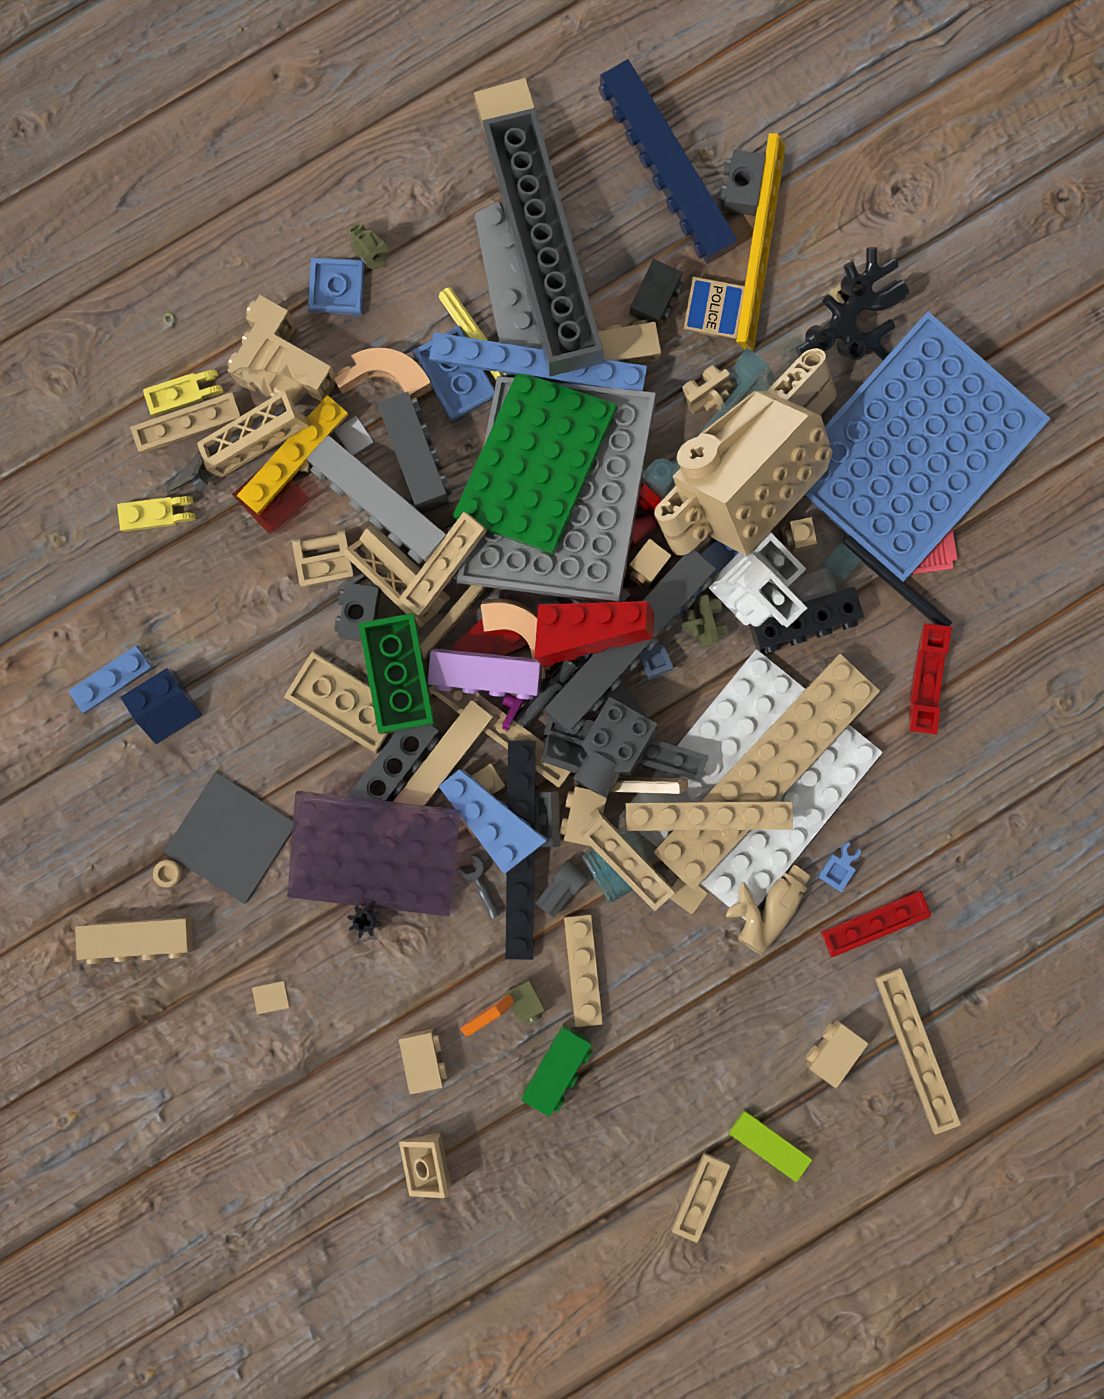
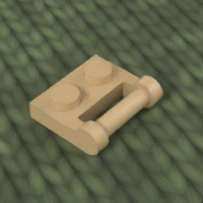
(324, 567)

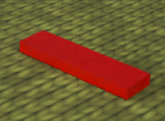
(875, 923)

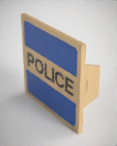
(714, 308)

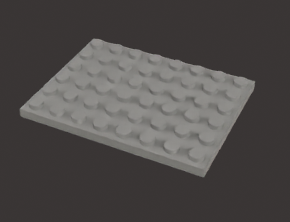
(598, 536)

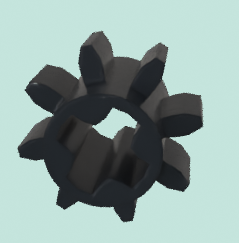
(358, 924)

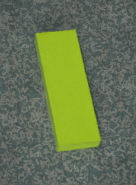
(770, 1146)

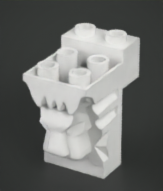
(758, 583)

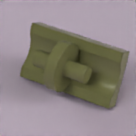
(368, 246)
(702, 621)

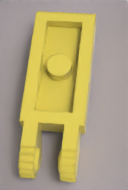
(180, 392)
(153, 513)

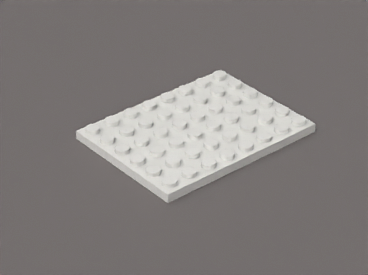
(725, 733)

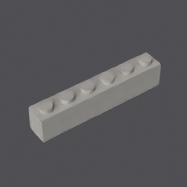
(376, 498)

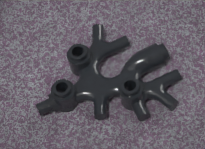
(842, 325)

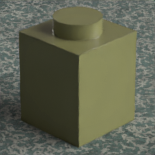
(527, 1002)

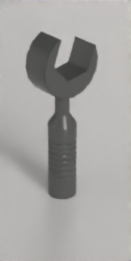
(483, 891)

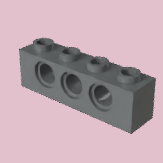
(396, 749)

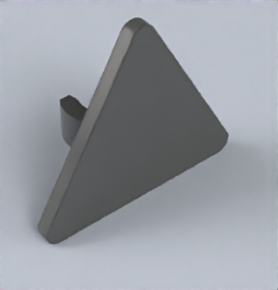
(191, 472)

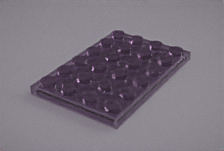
(373, 853)

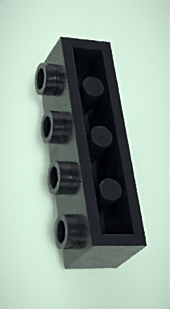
(819, 618)

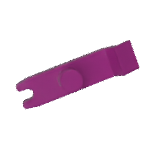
(515, 705)

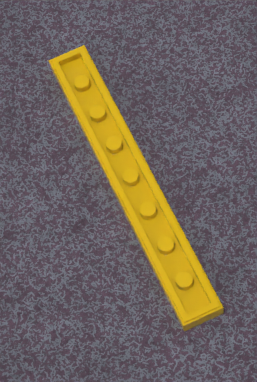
(761, 241)

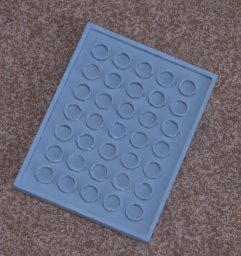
(920, 445)

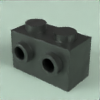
(656, 292)

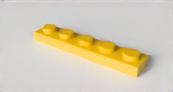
(292, 455)

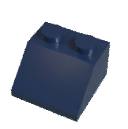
(161, 705)

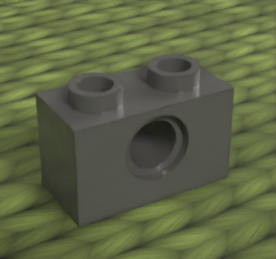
(743, 166)
(353, 596)

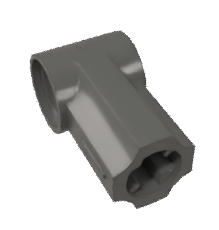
(564, 884)

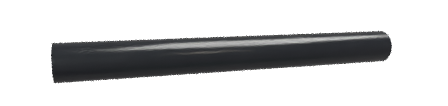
(901, 587)

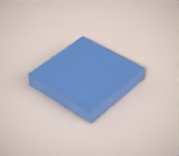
(336, 286)

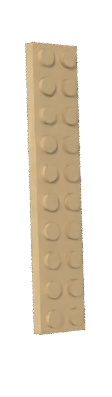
(772, 764)

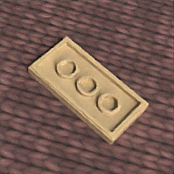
(336, 700)

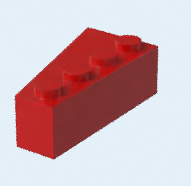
(588, 628)

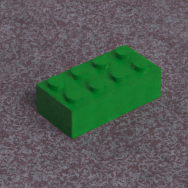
(396, 673)

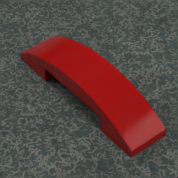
(927, 678)

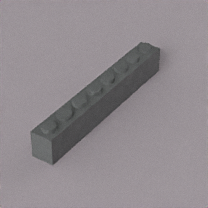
(604, 668)

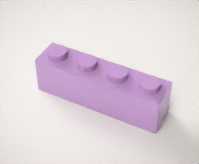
(485, 672)

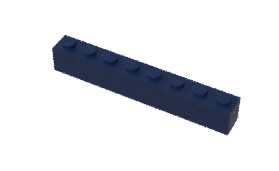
(667, 162)

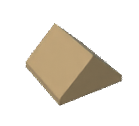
(425, 1166)

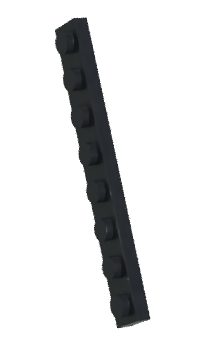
(521, 877)

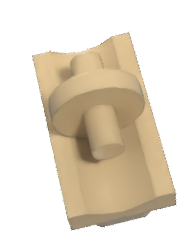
(710, 393)

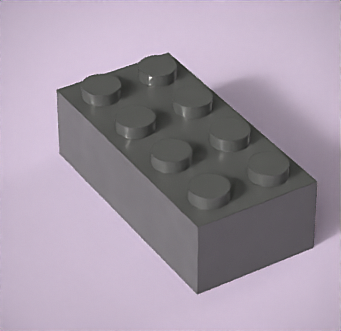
(411, 447)

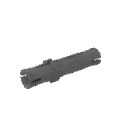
(553, 683)

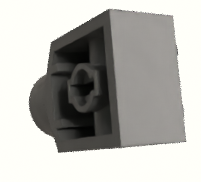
(614, 746)

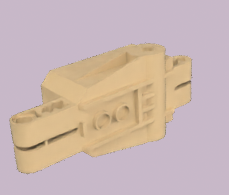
(752, 462)

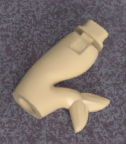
(778, 909)

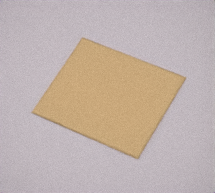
(686, 897)
(270, 997)

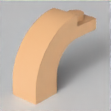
(387, 364)
(513, 616)

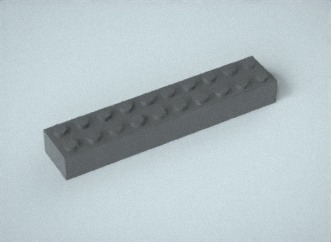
(542, 242)

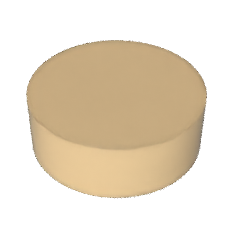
(167, 873)

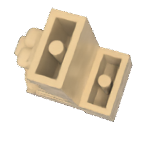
(274, 364)

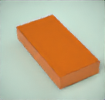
(487, 1015)

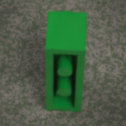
(557, 1071)

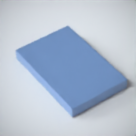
(457, 387)

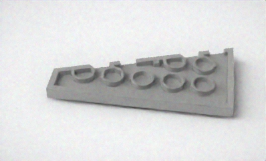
(505, 282)

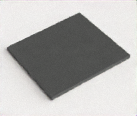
(229, 837)

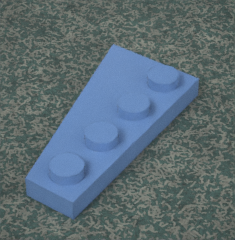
(497, 828)

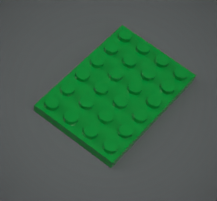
(536, 462)

